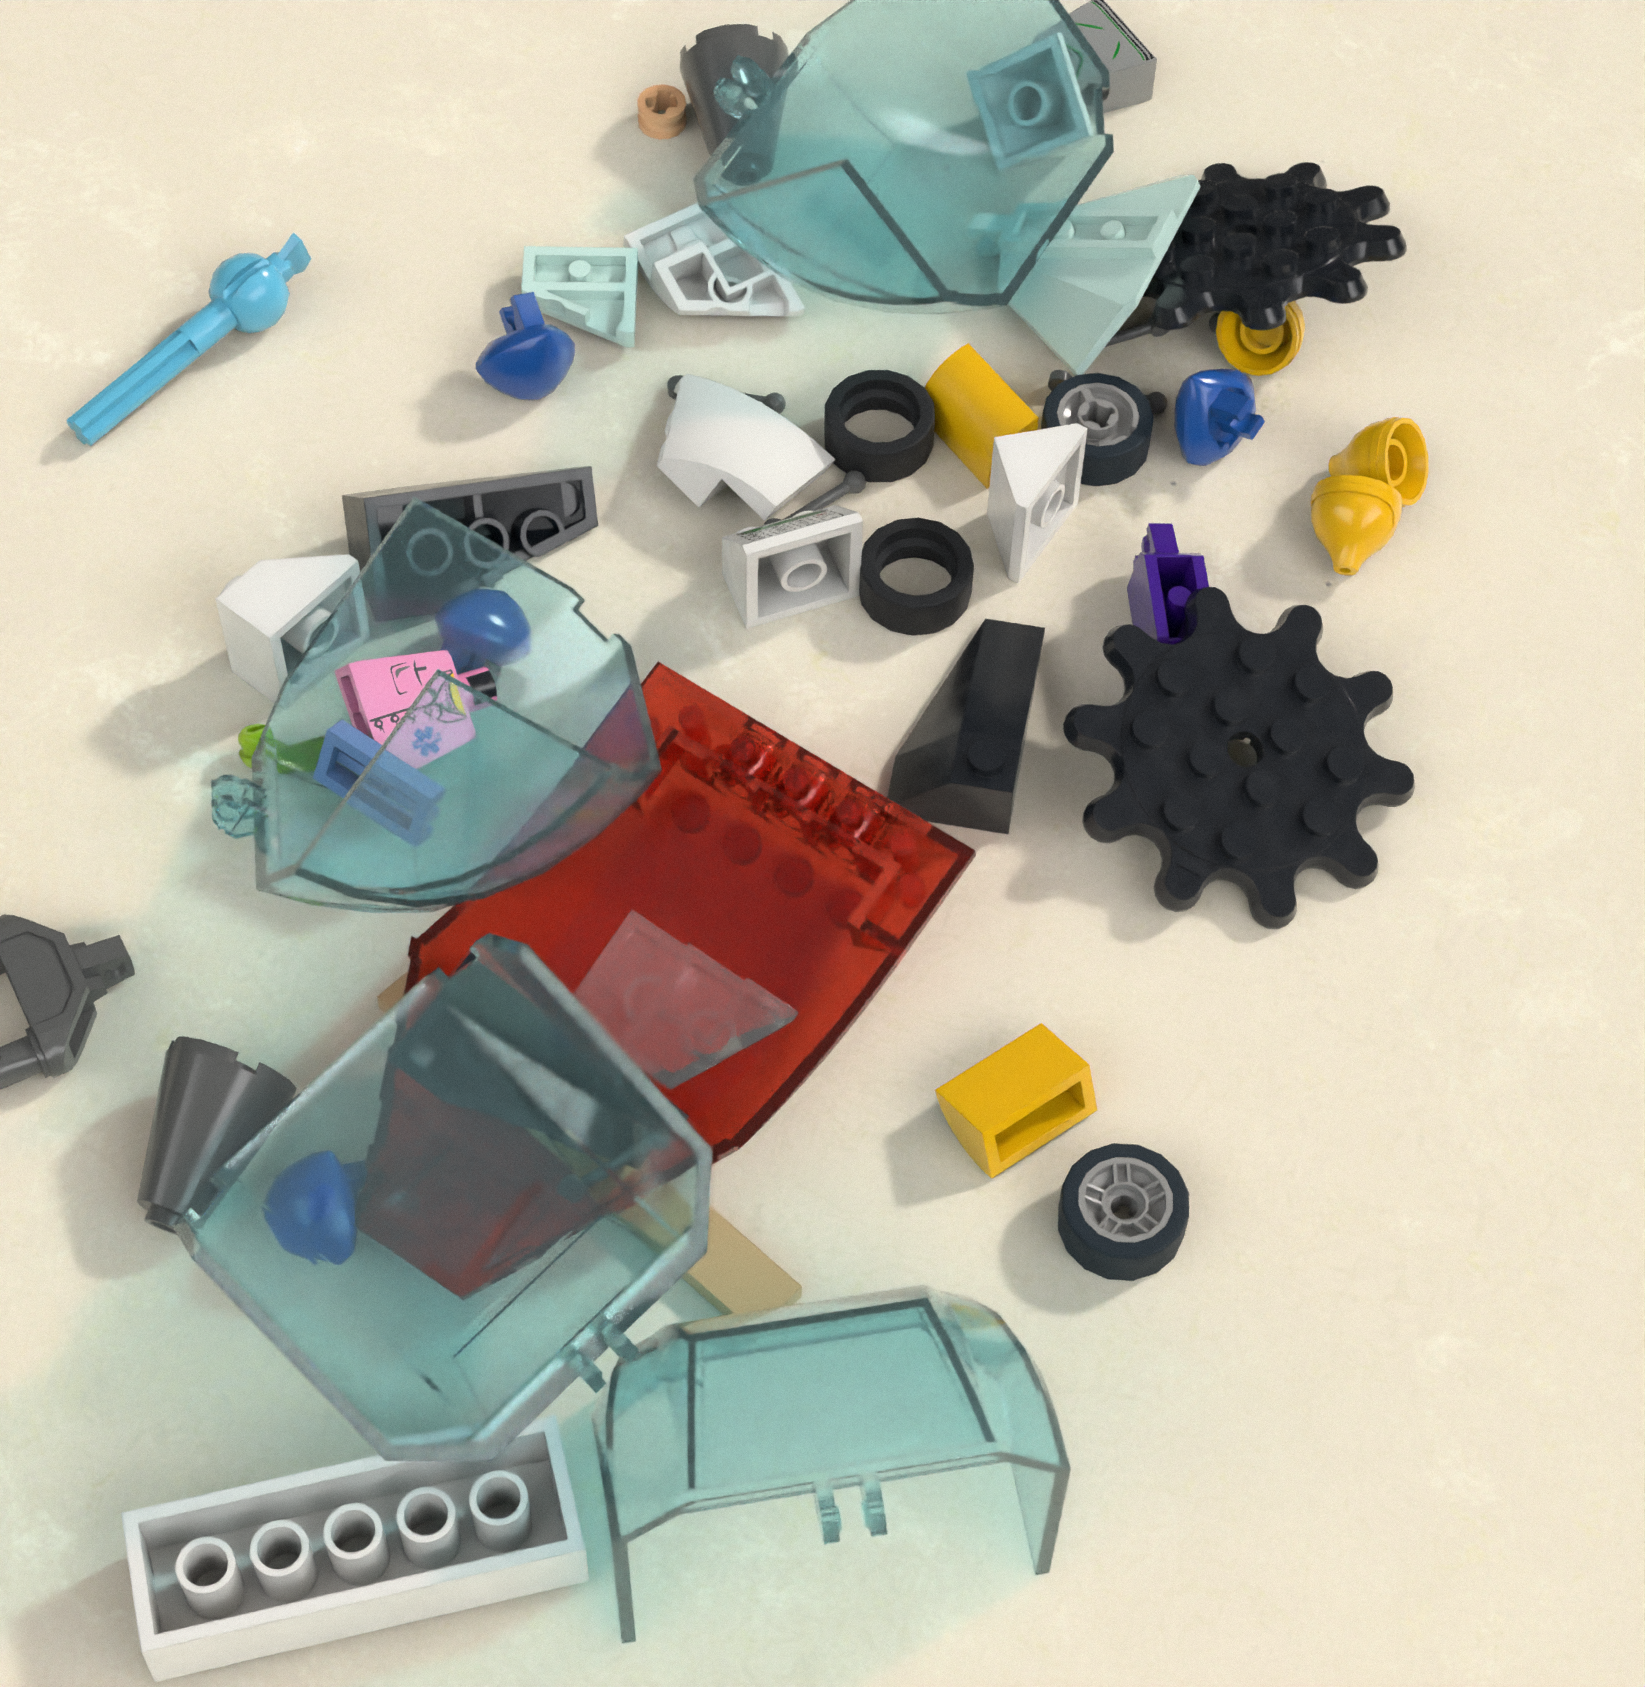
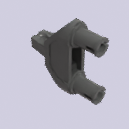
(56, 992)

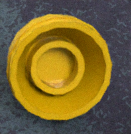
(1260, 350)
(1390, 453)
(1354, 518)

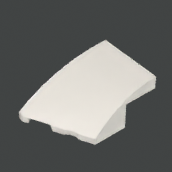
(706, 273)
(736, 441)

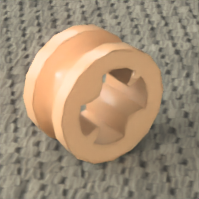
(661, 125)

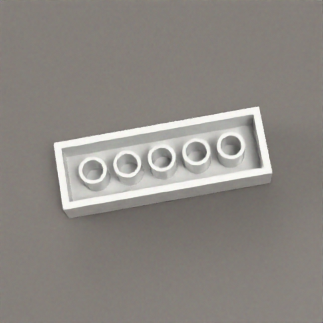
(349, 1552)

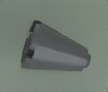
(713, 59)
(200, 1119)

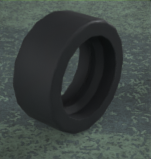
(887, 392)
(922, 540)

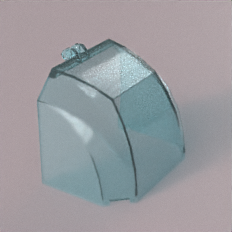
(911, 151)
(464, 784)
(460, 1211)
(821, 1405)

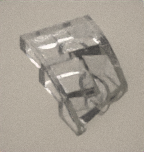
(675, 1004)

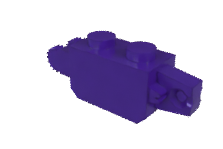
(1162, 584)

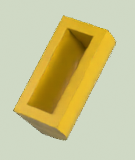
(974, 408)
(1017, 1099)

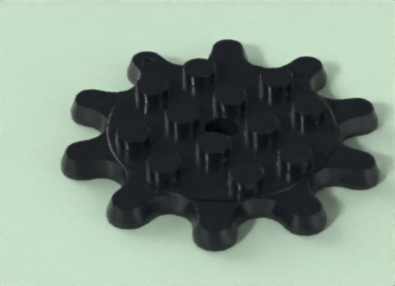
(1270, 243)
(1201, 806)

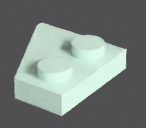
(586, 287)

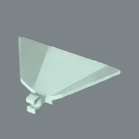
(1101, 267)

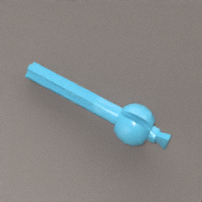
(244, 295)

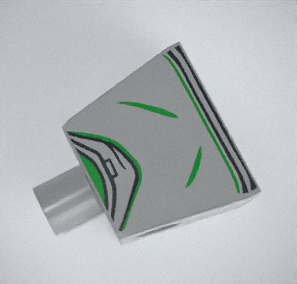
(1121, 51)

